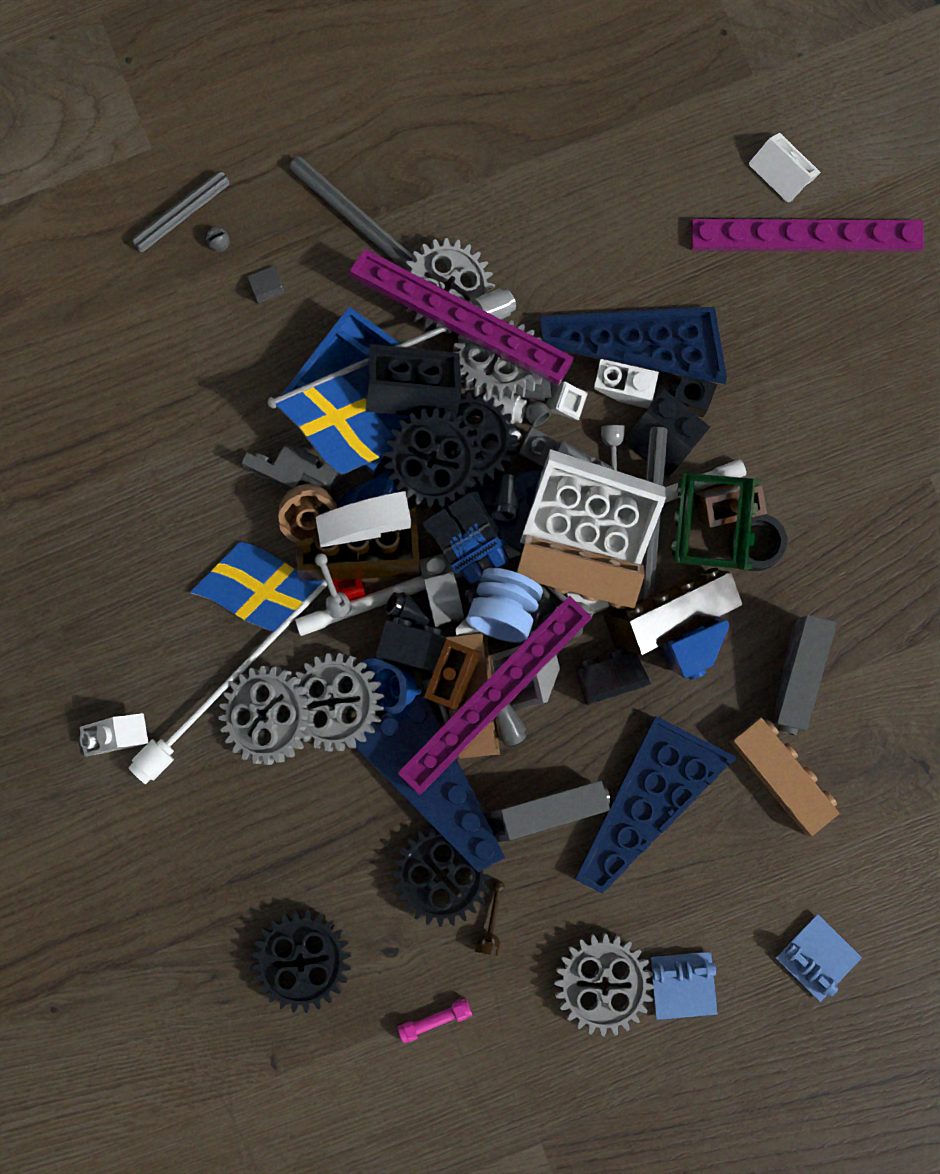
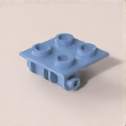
(819, 958)
(684, 985)

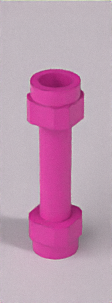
(409, 1031)

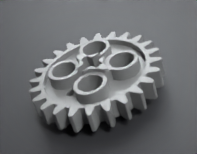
(459, 263)
(505, 376)
(332, 675)
(284, 734)
(601, 1013)

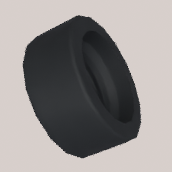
(781, 542)

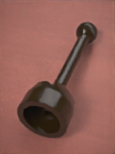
(488, 942)

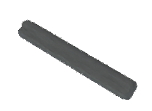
(180, 211)

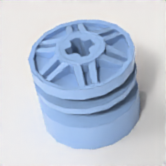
(504, 605)

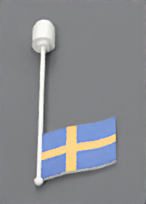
(259, 592)

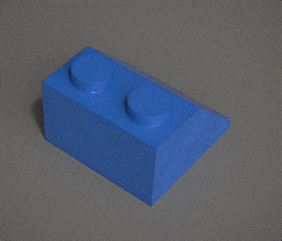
(696, 649)

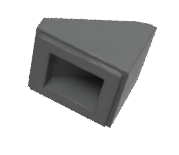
(266, 284)

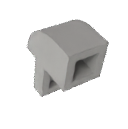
(441, 590)

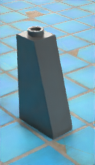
(802, 672)
(548, 811)

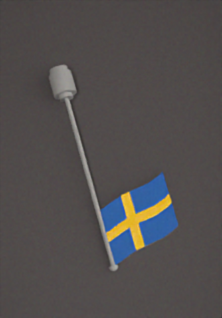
(334, 412)

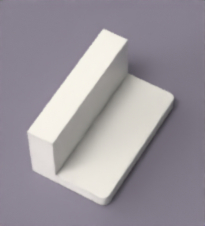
(783, 167)

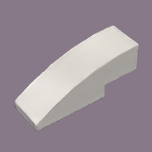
(364, 519)

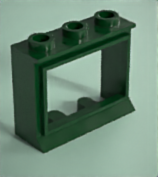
(743, 534)

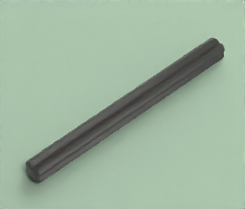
(350, 212)
(654, 474)

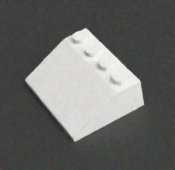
(594, 508)

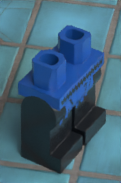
(468, 536)

